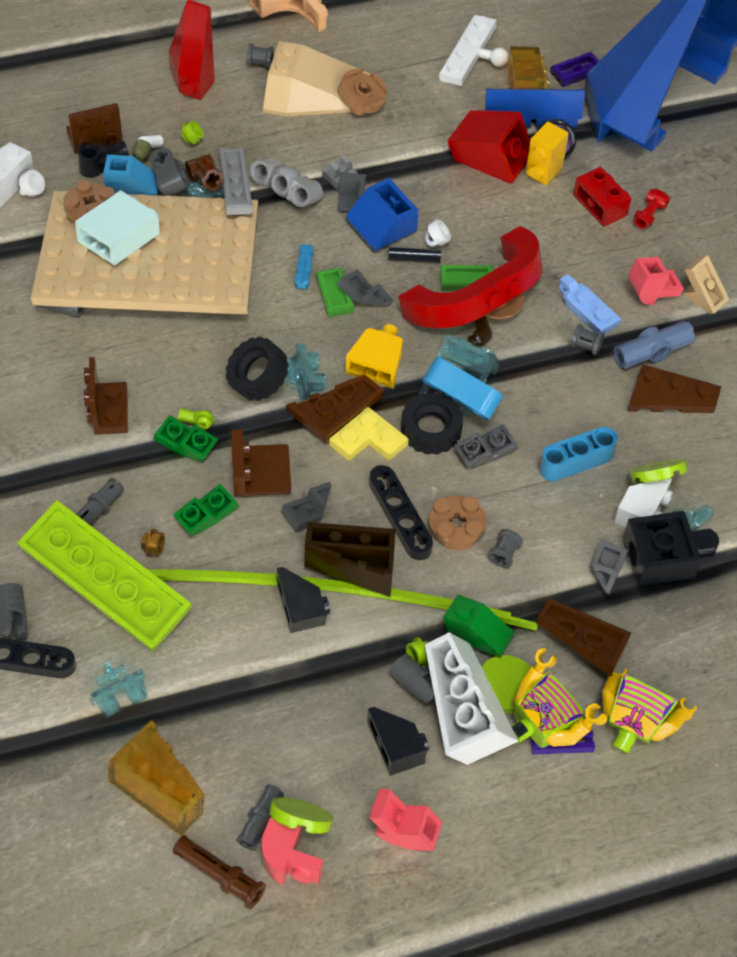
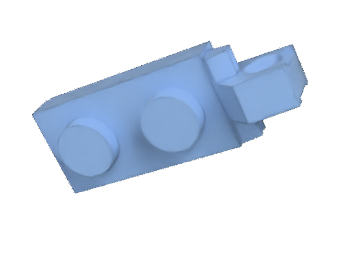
(587, 306)

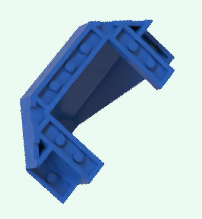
(635, 75)

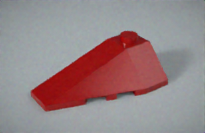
(192, 51)

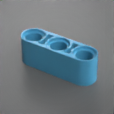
(462, 388)
(578, 453)

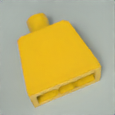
(376, 355)

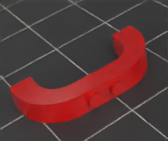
(482, 296)

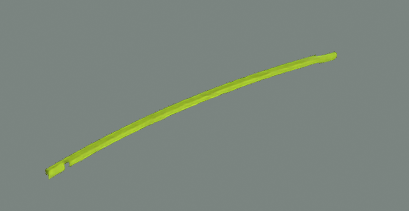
(326, 585)

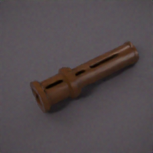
(231, 878)

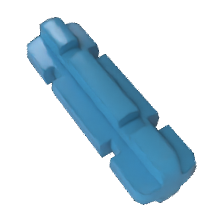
(304, 266)

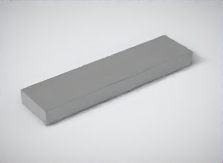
(236, 182)

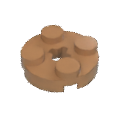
(360, 102)
(82, 194)
(460, 508)

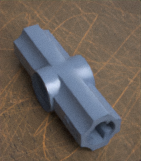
(654, 344)

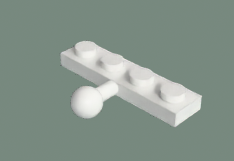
(471, 48)

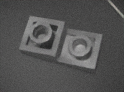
(483, 449)

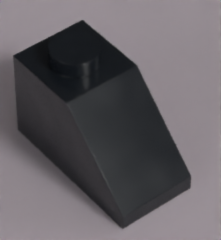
(301, 601)
(397, 741)

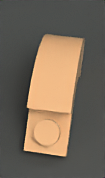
(310, 9)

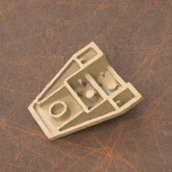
(304, 82)

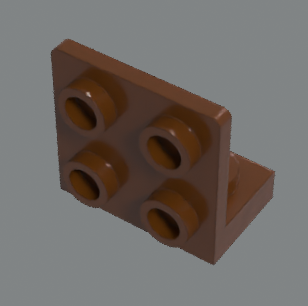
(95, 126)
(105, 403)
(259, 467)

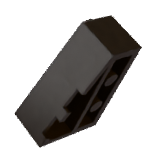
(352, 554)

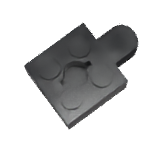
(666, 534)

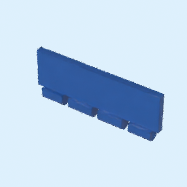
(538, 104)

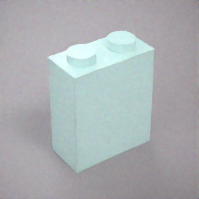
(117, 227)

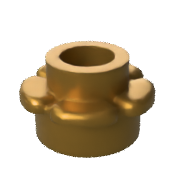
(153, 542)

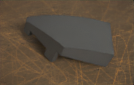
(362, 292)
(307, 508)
(608, 564)

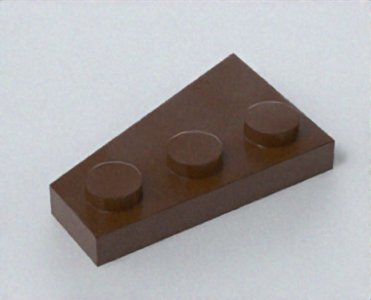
(667, 390)
(334, 409)
(585, 634)

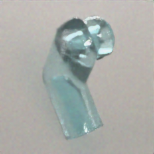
(197, 190)
(698, 518)

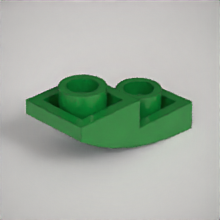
(184, 440)
(206, 512)

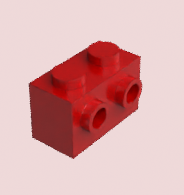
(602, 196)

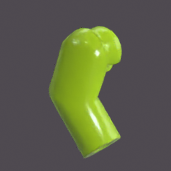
(201, 418)

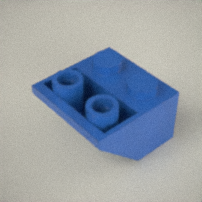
(383, 215)

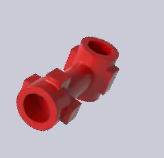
(657, 200)

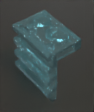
(468, 356)

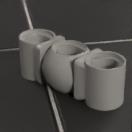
(294, 188)

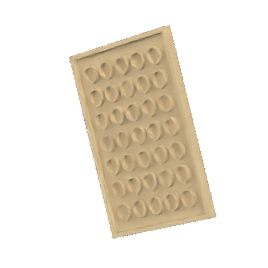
(192, 266)

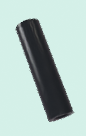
(415, 255)

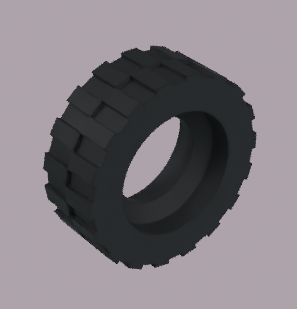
(269, 380)
(433, 404)

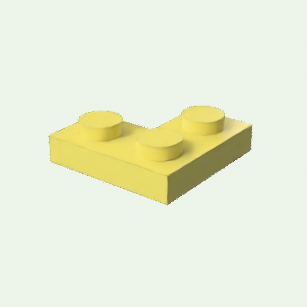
(370, 430)

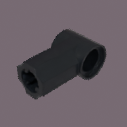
(93, 158)

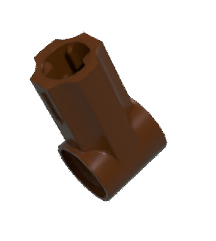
(204, 172)

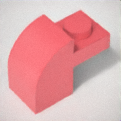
(653, 280)
(404, 825)
(282, 858)

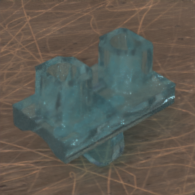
(301, 372)
(131, 684)

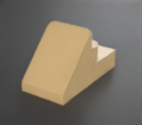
(705, 285)

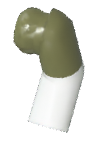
(144, 144)

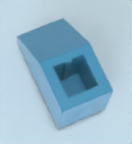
(129, 176)

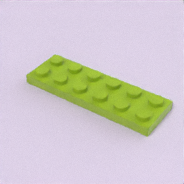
(105, 575)

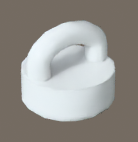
(31, 183)
(438, 232)

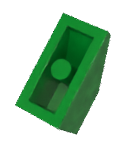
(478, 626)

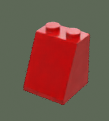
(492, 143)

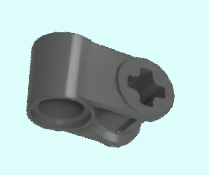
(169, 172)

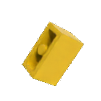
(547, 153)

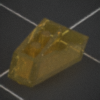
(527, 69)
(156, 780)

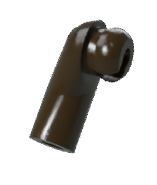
(482, 334)

